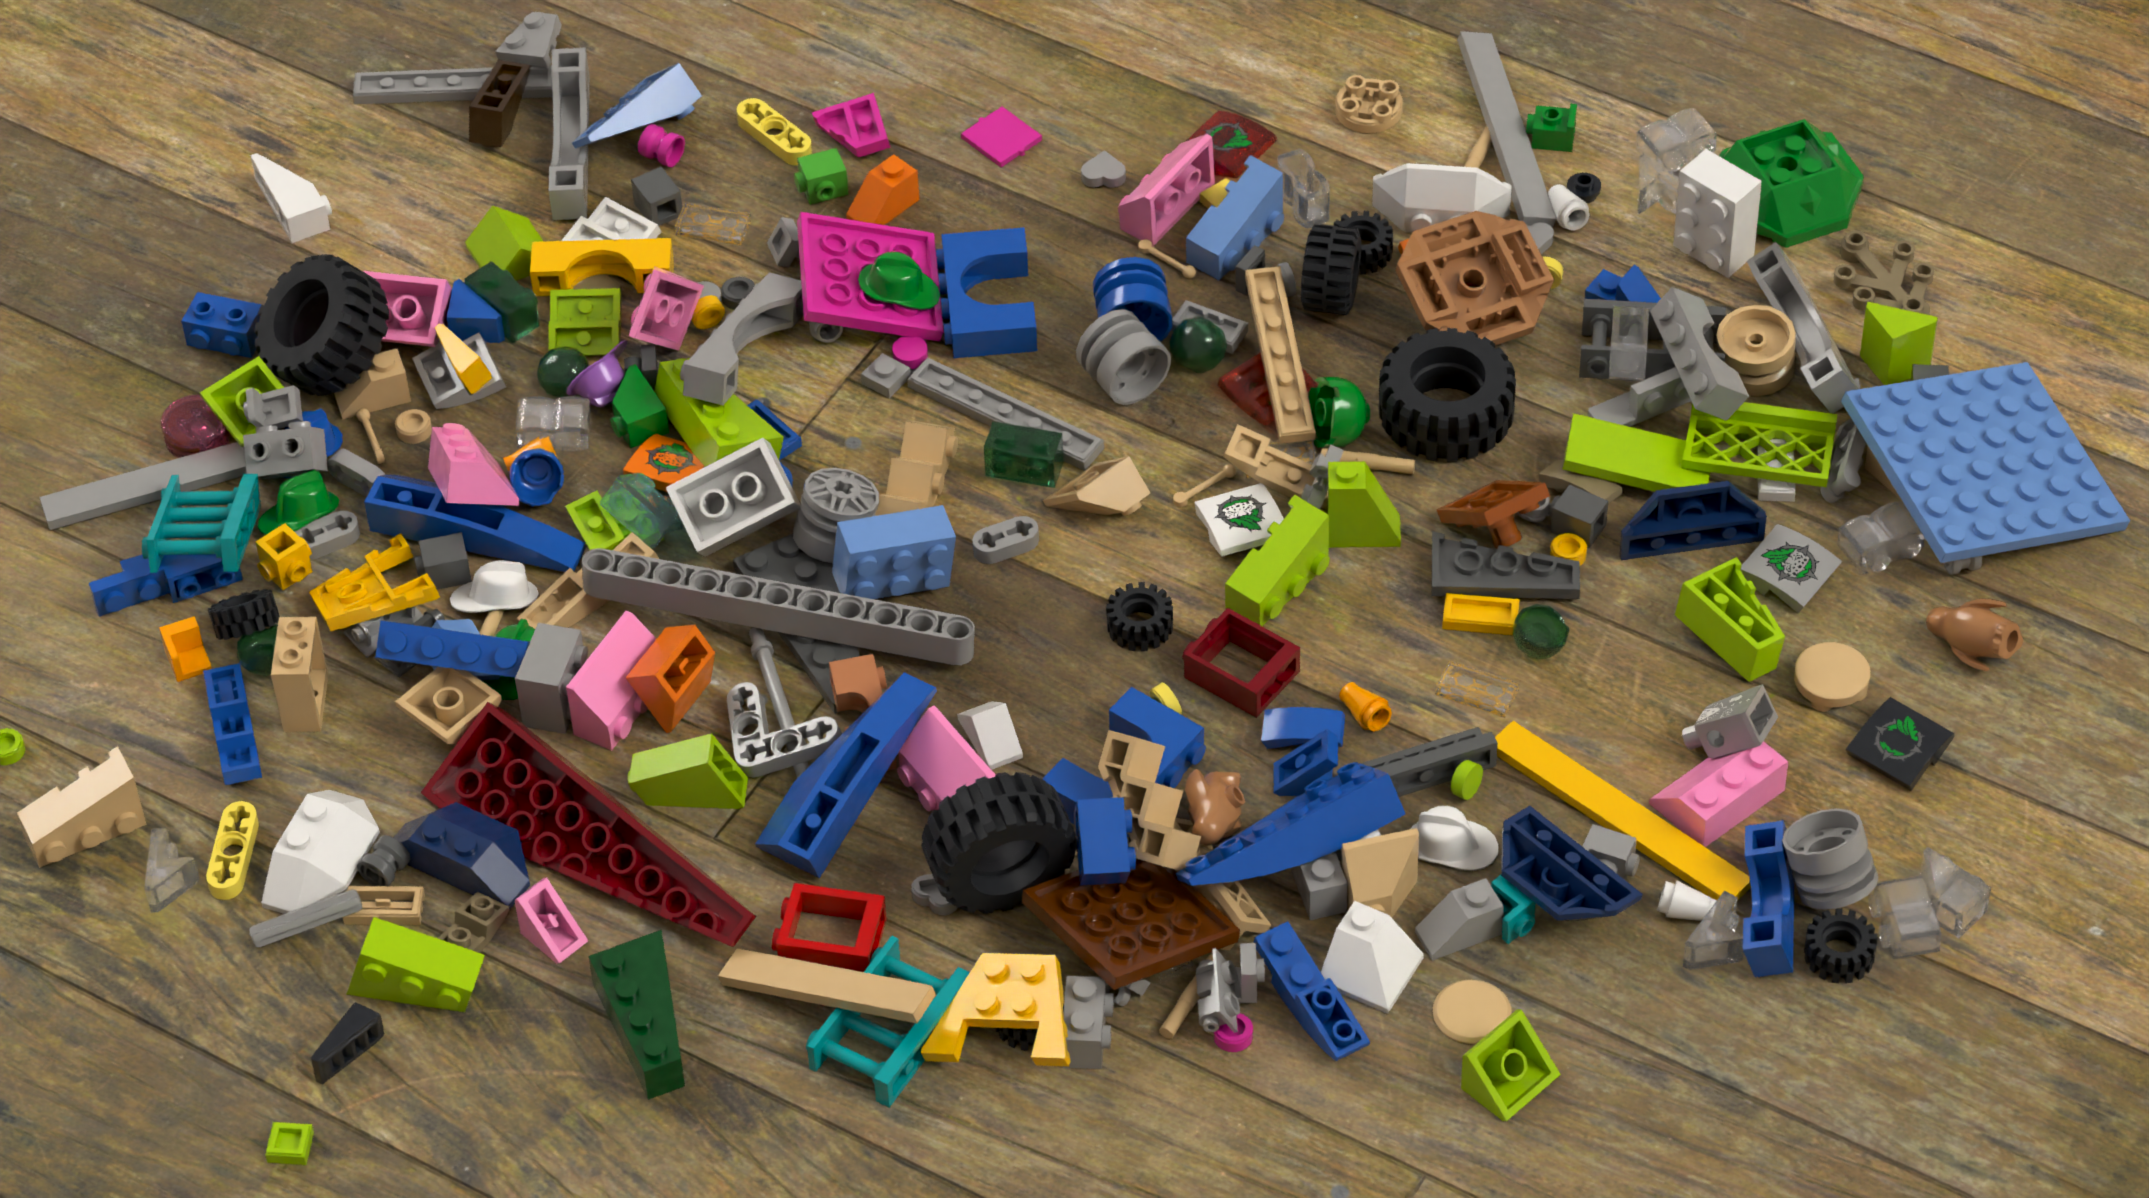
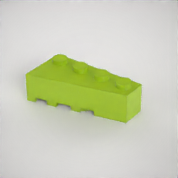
(707, 427)

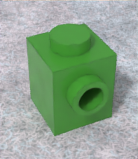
(821, 176)

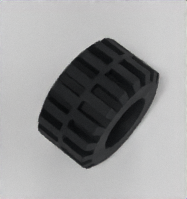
(1330, 269)

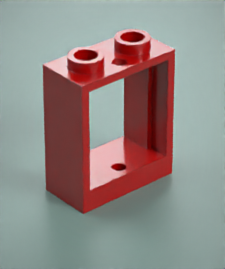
(837, 903)

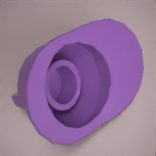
(601, 379)

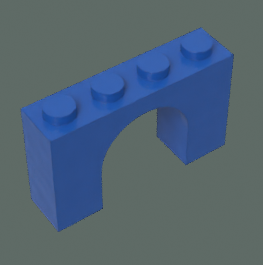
(975, 326)
(1144, 719)

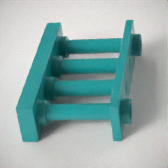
(230, 535)
(897, 1071)

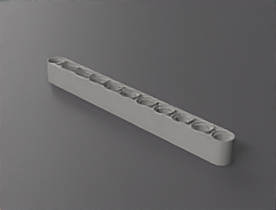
(778, 606)

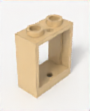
(299, 674)

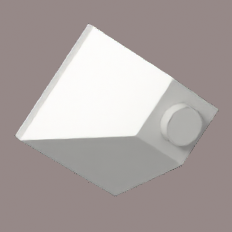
(1371, 958)

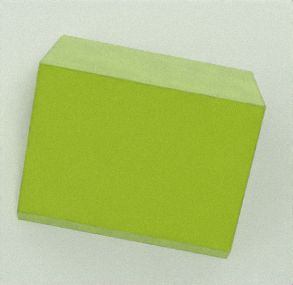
(504, 240)
(1895, 341)
(1507, 1067)

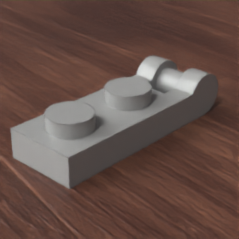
(1845, 462)

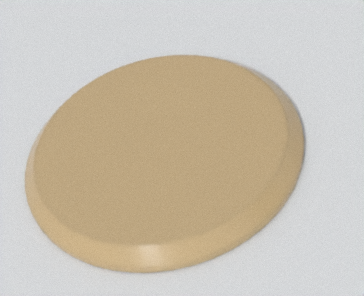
(1470, 1010)

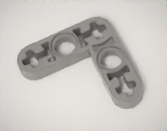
(761, 741)

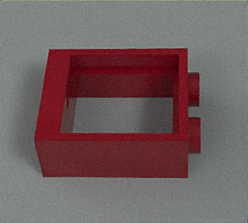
(1266, 685)

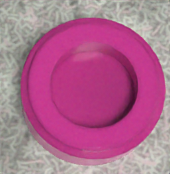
(910, 351)
(1237, 1041)

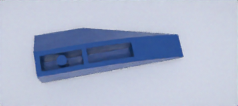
(420, 513)
(842, 779)
(1303, 828)

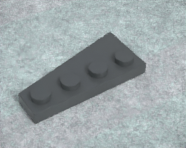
(1500, 572)

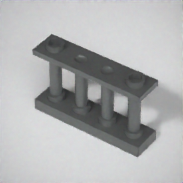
(1598, 324)

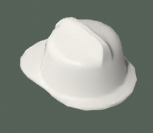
(495, 587)
(1453, 840)

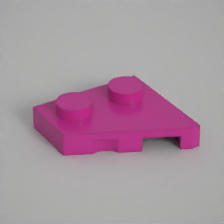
(855, 125)

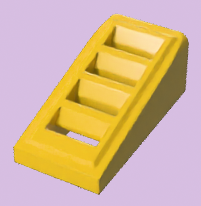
(465, 361)

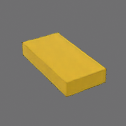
(1479, 613)

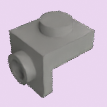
(273, 407)
(1249, 973)

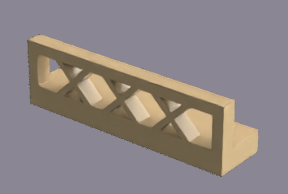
(1229, 897)

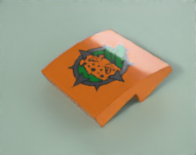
(663, 461)

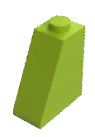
(1359, 508)
(688, 775)

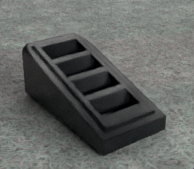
(348, 1040)

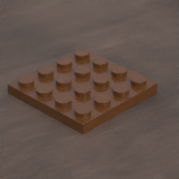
(1133, 925)

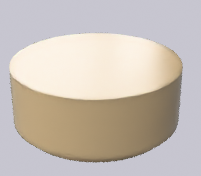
(413, 426)

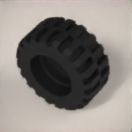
(322, 325)
(1447, 427)
(998, 841)

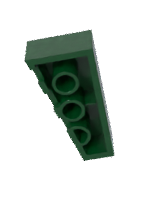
(639, 1003)

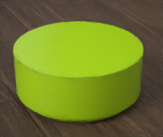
(11, 746)
(1466, 779)

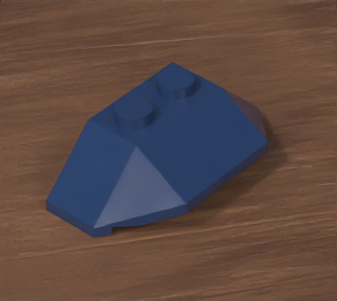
(1692, 520)
(468, 852)
(1559, 871)

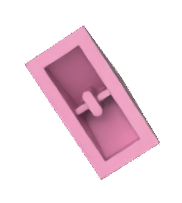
(548, 922)

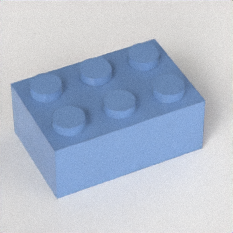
(894, 553)

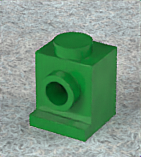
(1552, 128)

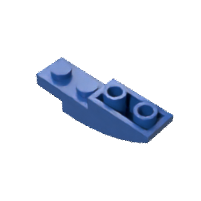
(178, 575)
(1308, 995)

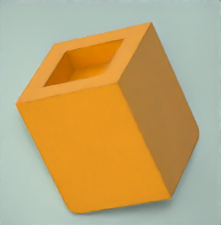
(185, 648)

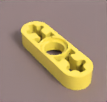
(770, 119)
(238, 863)

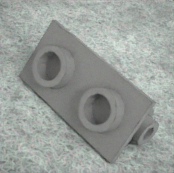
(365, 634)
(1217, 980)

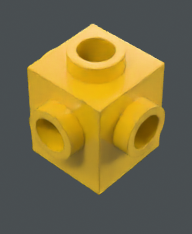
(283, 557)

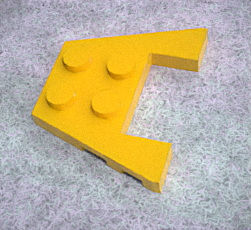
(365, 593)
(1006, 993)

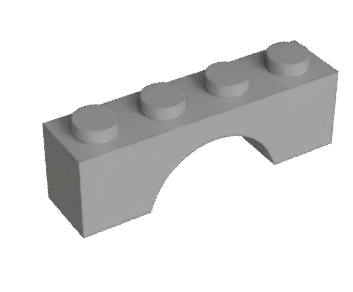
(1708, 380)

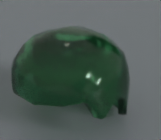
(1198, 344)
(559, 368)
(1540, 631)
(257, 651)

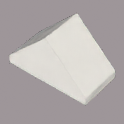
(992, 733)

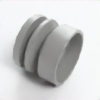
(1123, 357)
(829, 498)
(1830, 859)

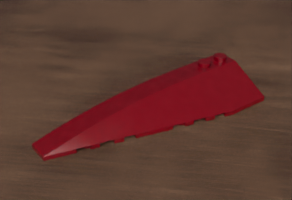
(579, 826)

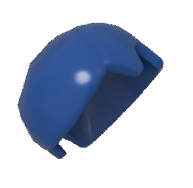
(536, 476)

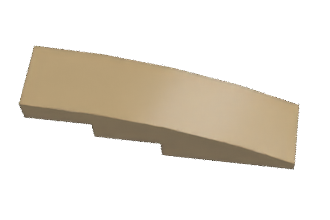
(567, 601)

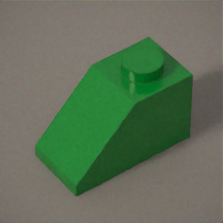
(637, 410)

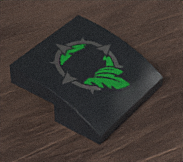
(1899, 743)

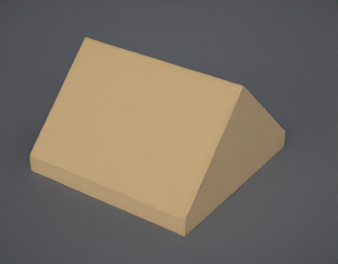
(447, 702)

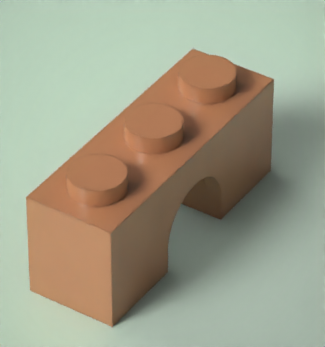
(857, 685)

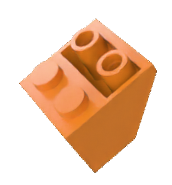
(673, 673)

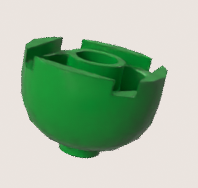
(1337, 411)

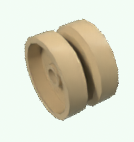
(1759, 347)

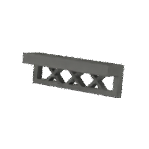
(1436, 760)

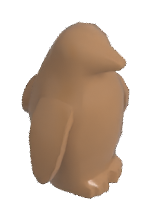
(1976, 631)
(1214, 804)

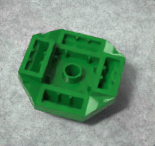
(1805, 180)

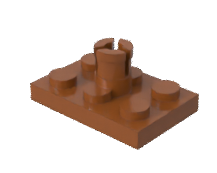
(1494, 508)

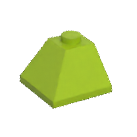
(229, 394)

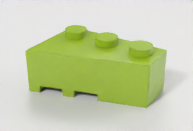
(1283, 564)
(1730, 619)
(414, 968)

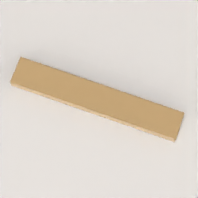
(1280, 355)
(827, 985)

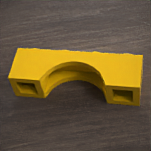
(566, 263)

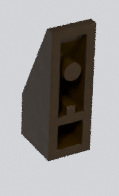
(497, 104)

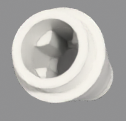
(1568, 208)
(1684, 902)

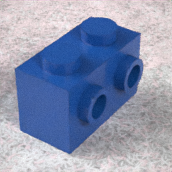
(221, 324)
(1102, 841)

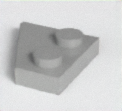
(531, 40)

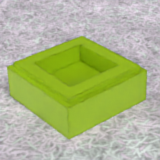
(289, 1143)

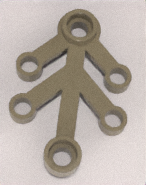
(1856, 249)

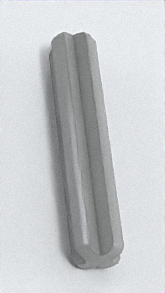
(305, 918)

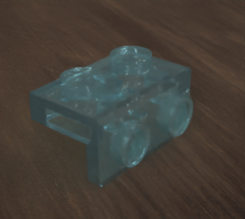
(641, 508)

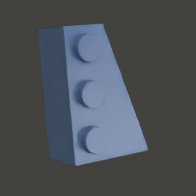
(1239, 222)

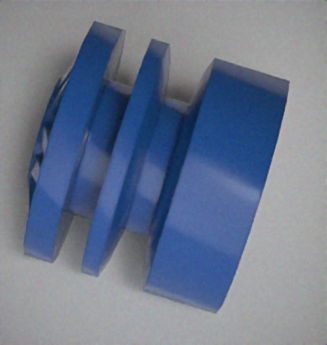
(1136, 287)

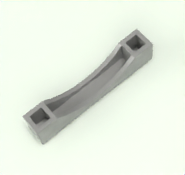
(570, 119)
(769, 307)
(1817, 351)

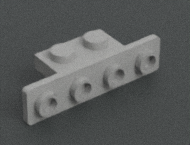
(1644, 400)

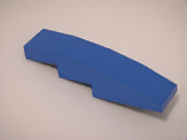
(232, 724)

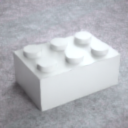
(1717, 213)
(733, 497)

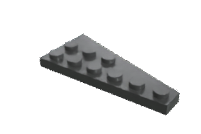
(789, 564)

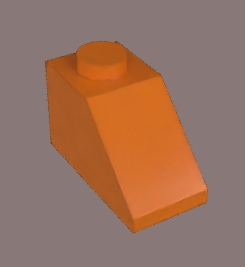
(885, 192)

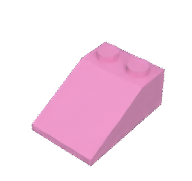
(665, 309)

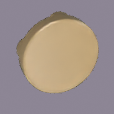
(1368, 104)
(1832, 675)

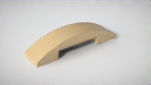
(1268, 465)

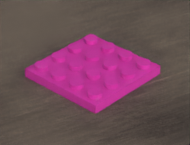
(830, 263)

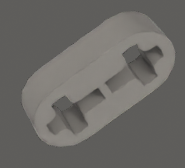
(353, 471)
(327, 534)
(1005, 539)

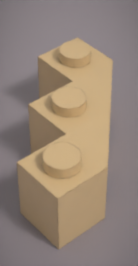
(921, 468)
(1131, 771)

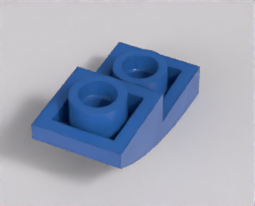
(1299, 725)

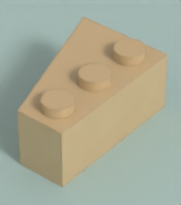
(84, 813)

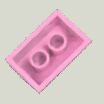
(1169, 190)
(414, 307)
(466, 469)
(599, 695)
(938, 760)
(1722, 792)

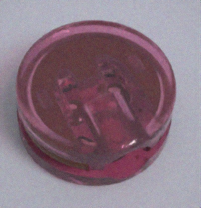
(192, 427)

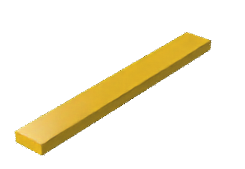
(1619, 813)

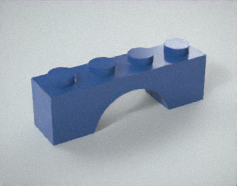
(450, 649)
(1770, 929)

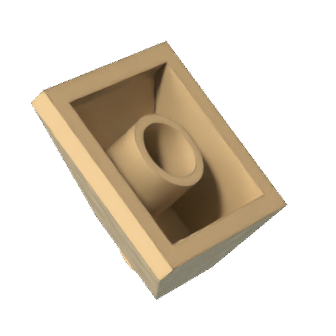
(378, 387)
(1102, 489)
(1381, 869)

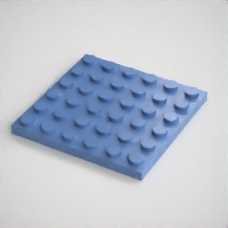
(1984, 462)

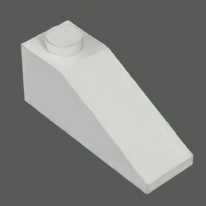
(292, 199)

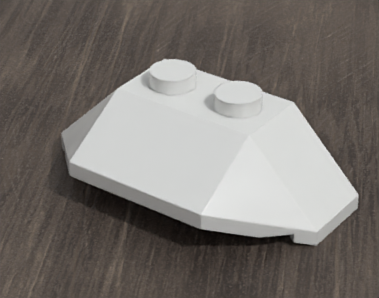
(1429, 194)
(319, 851)

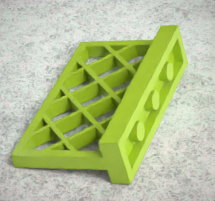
(1758, 426)

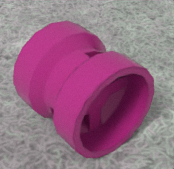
(660, 145)

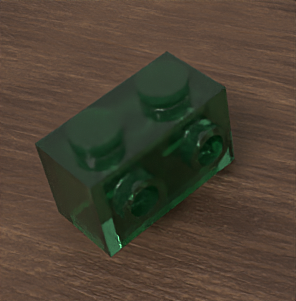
(508, 298)
(1023, 454)

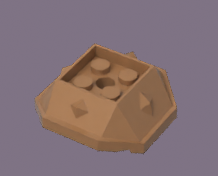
(1481, 251)

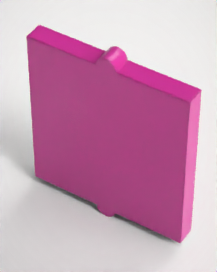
(1001, 136)

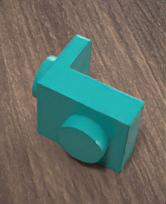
(1517, 911)

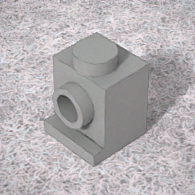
(1613, 849)

